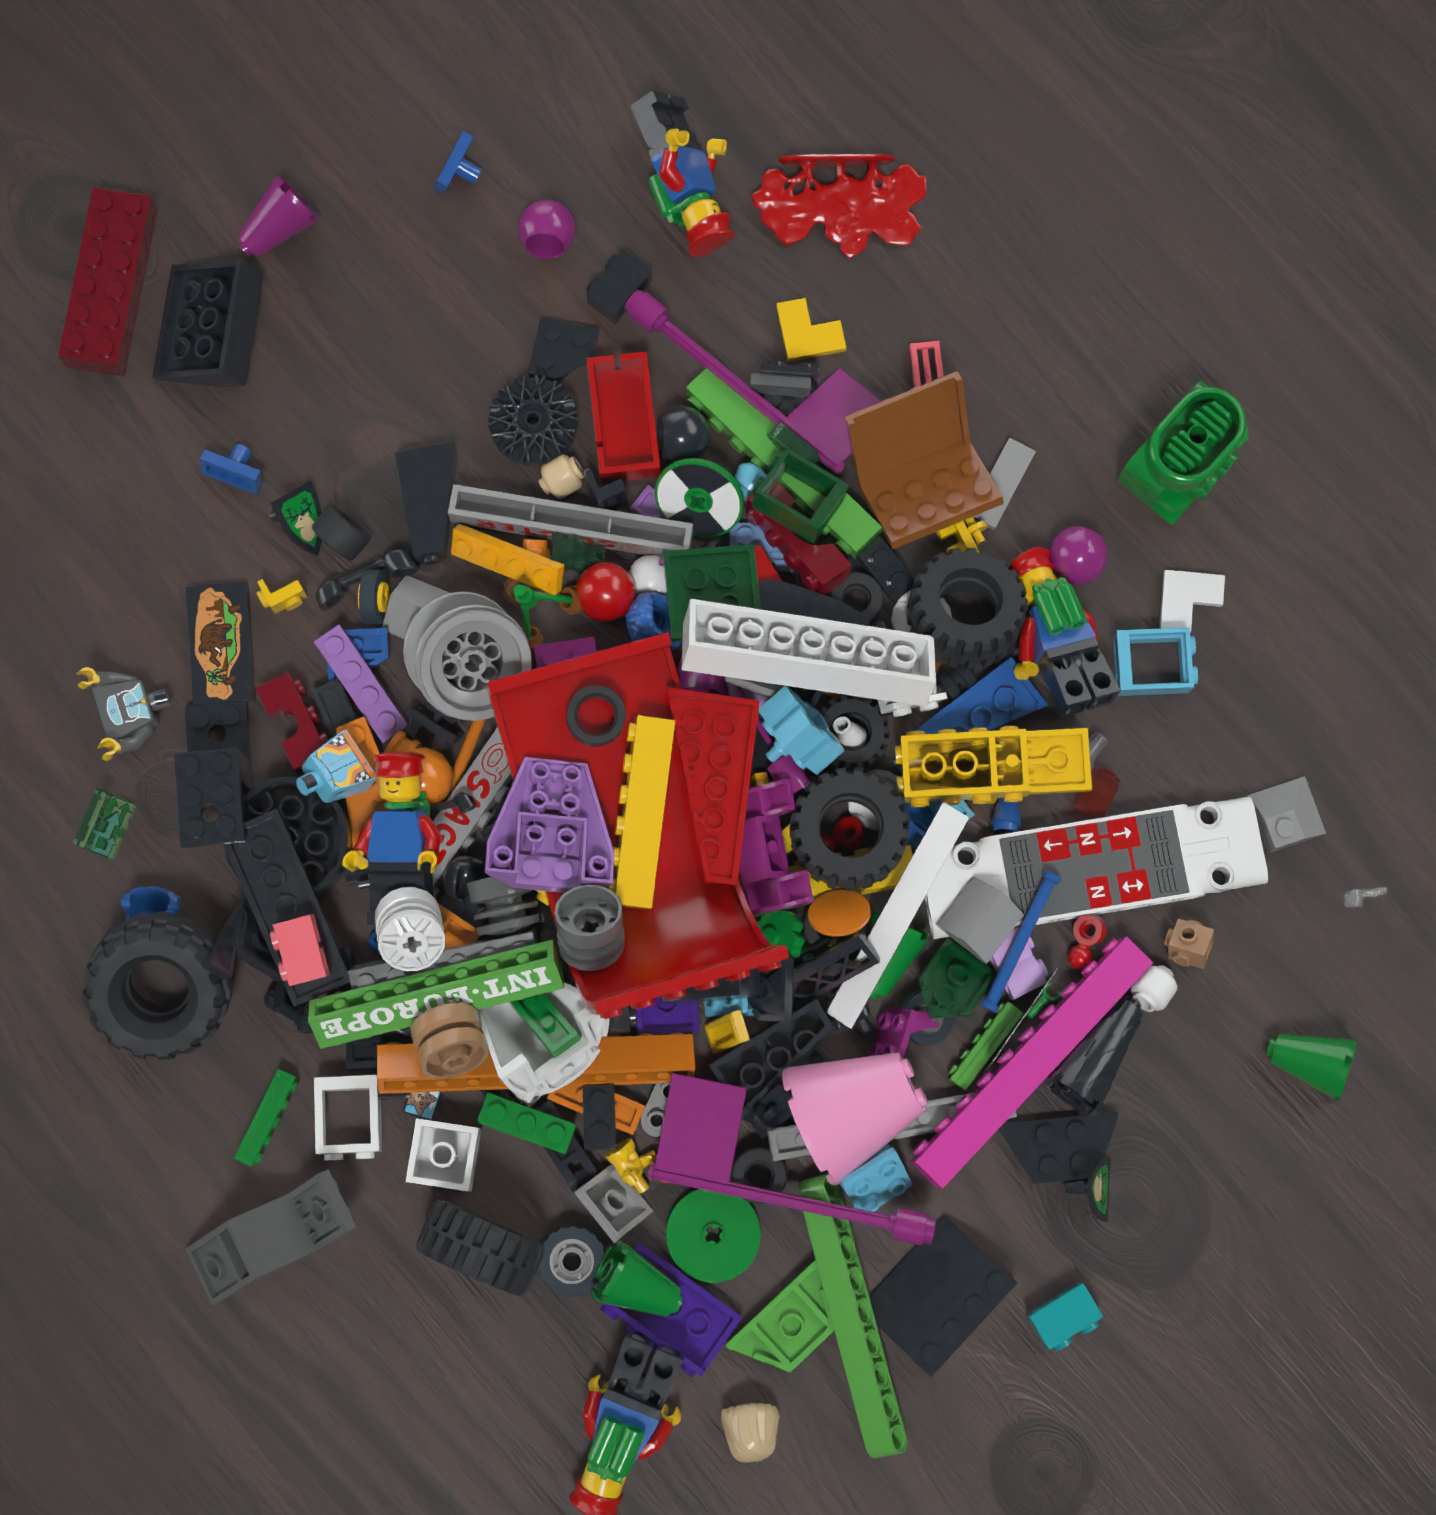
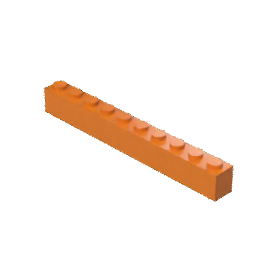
(620, 1062)

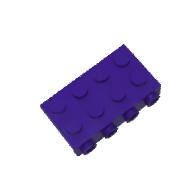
(695, 1329)

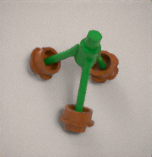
(523, 596)

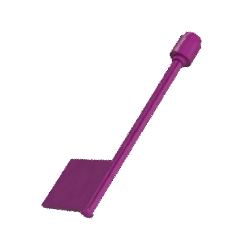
(816, 420)
(700, 1150)

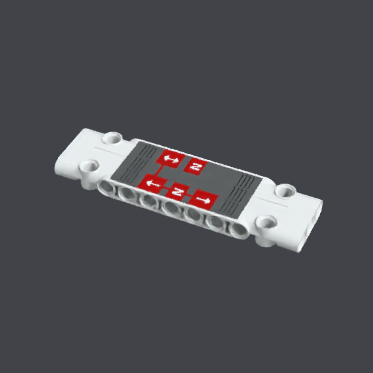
(1111, 861)

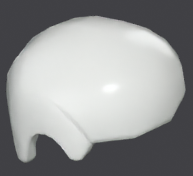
(648, 575)

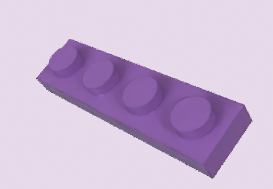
(361, 683)

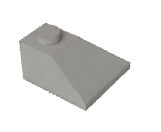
(1287, 814)

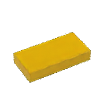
(726, 1032)

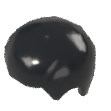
(462, 871)

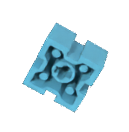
(799, 731)

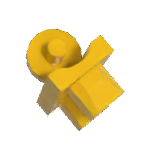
(964, 534)

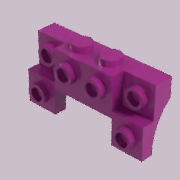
(763, 855)

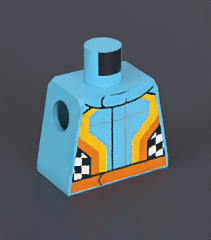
(336, 770)

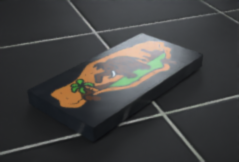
(220, 643)

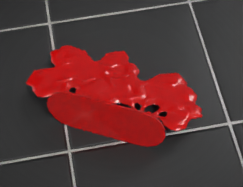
(846, 207)

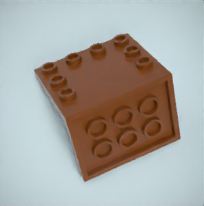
(919, 461)

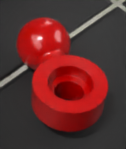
(842, 832)
(1080, 954)

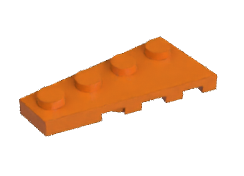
(363, 805)

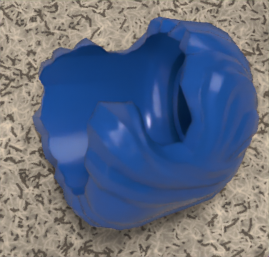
(149, 901)

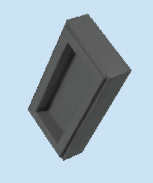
(781, 385)

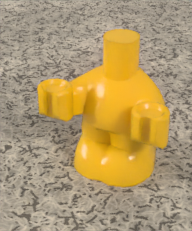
(629, 1165)

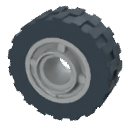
(567, 1240)

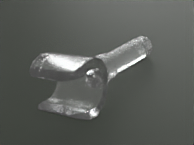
(1355, 897)

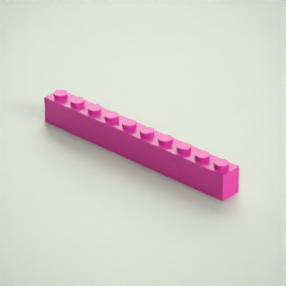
(1030, 1062)

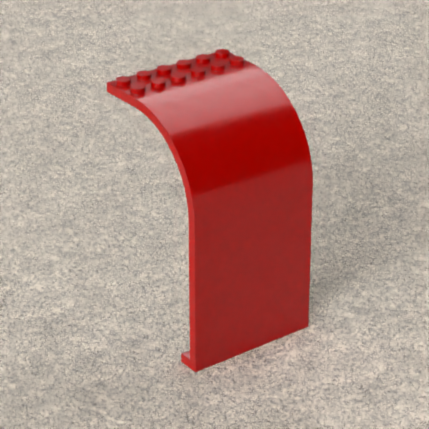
(694, 926)

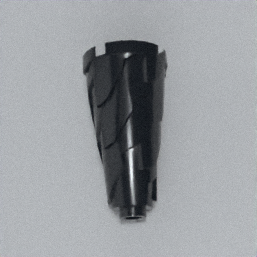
(1092, 1065)

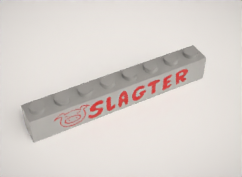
(543, 517)
(486, 784)

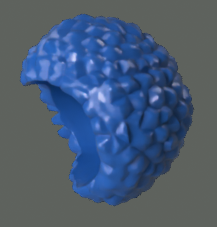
(648, 617)

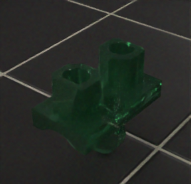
(575, 553)

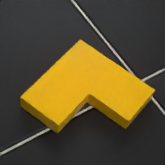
(804, 340)

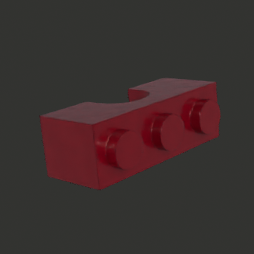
(284, 697)

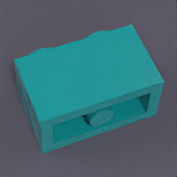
(1064, 1317)

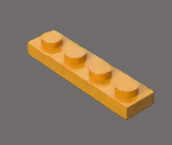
(507, 559)

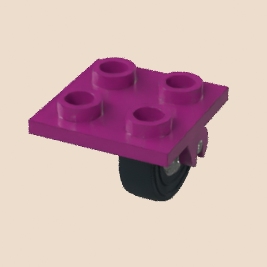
(908, 1023)

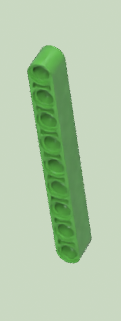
(854, 1323)

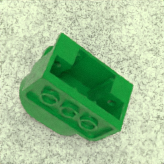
(1171, 468)

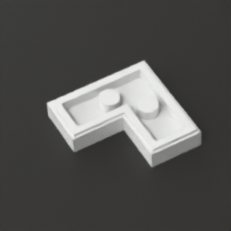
(1183, 590)

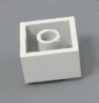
(443, 1155)

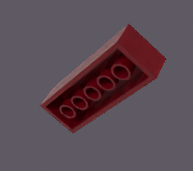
(108, 281)

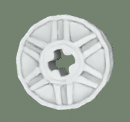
(409, 929)

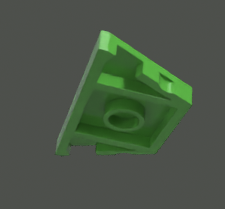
(789, 1324)

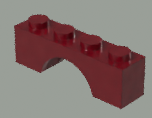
(819, 565)

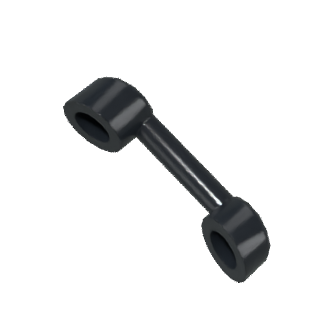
(396, 562)

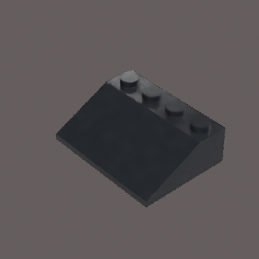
(208, 323)
(939, 1296)

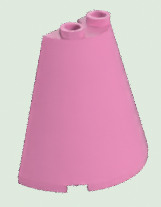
(852, 1108)

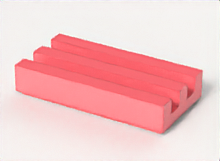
(924, 346)

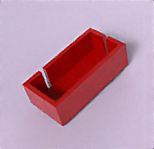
(623, 418)

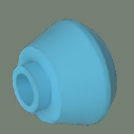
(747, 476)

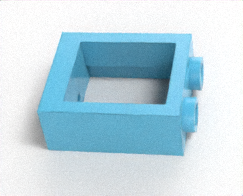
(1122, 660)

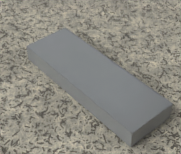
(1007, 476)

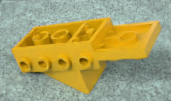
(991, 764)

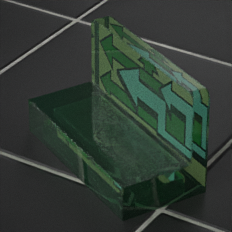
(104, 824)

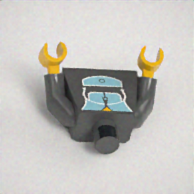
(124, 709)

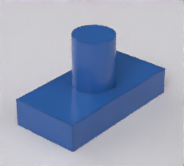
(458, 165)
(232, 469)

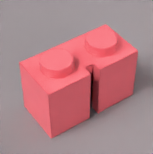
(299, 950)

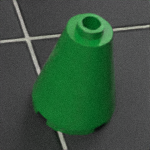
(905, 953)
(1314, 1060)
(634, 1283)

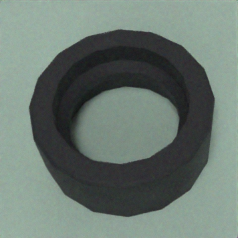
(606, 694)

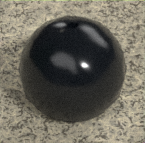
(682, 434)

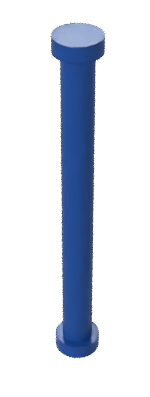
(1020, 941)

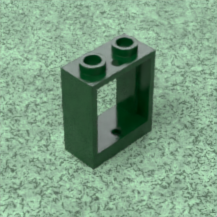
(812, 476)

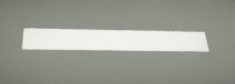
(900, 911)

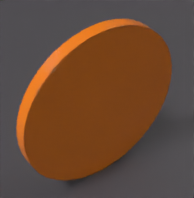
(839, 913)

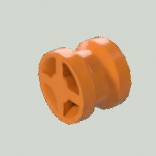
(401, 743)

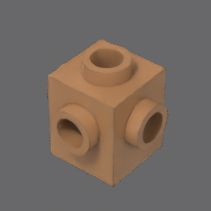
(1189, 943)

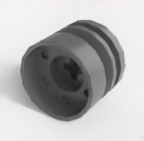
(503, 907)
(589, 927)

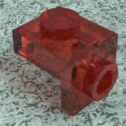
(1102, 794)

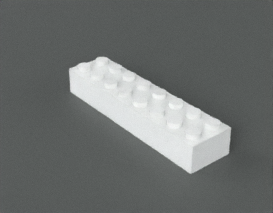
(808, 653)

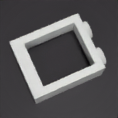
(347, 1083)

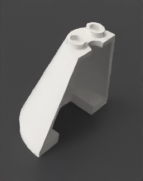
(522, 1058)

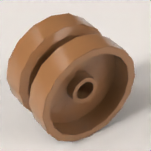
(449, 1040)

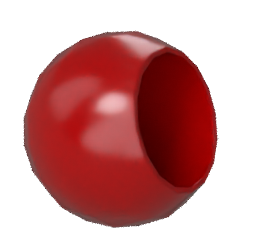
(606, 591)

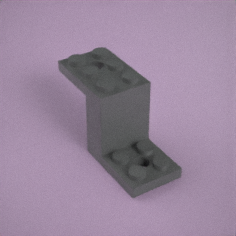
(270, 1237)

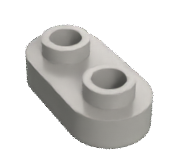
(655, 1106)

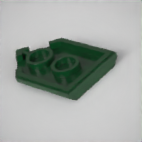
(954, 981)

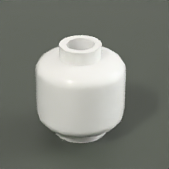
(1154, 988)

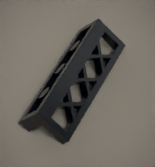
(826, 953)

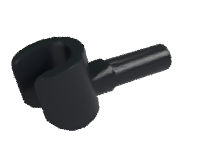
(463, 802)

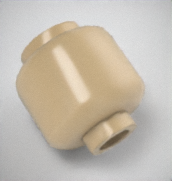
(561, 476)

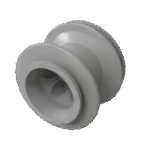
(452, 619)

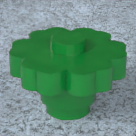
(783, 929)

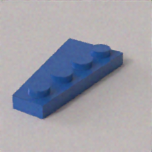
(988, 703)

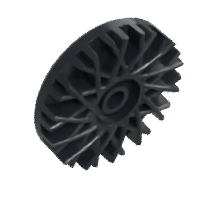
(527, 401)

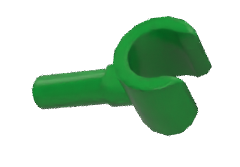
(1042, 1001)

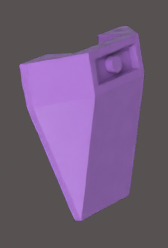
(551, 830)

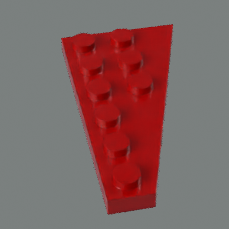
(716, 759)

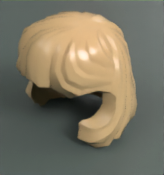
(750, 1430)

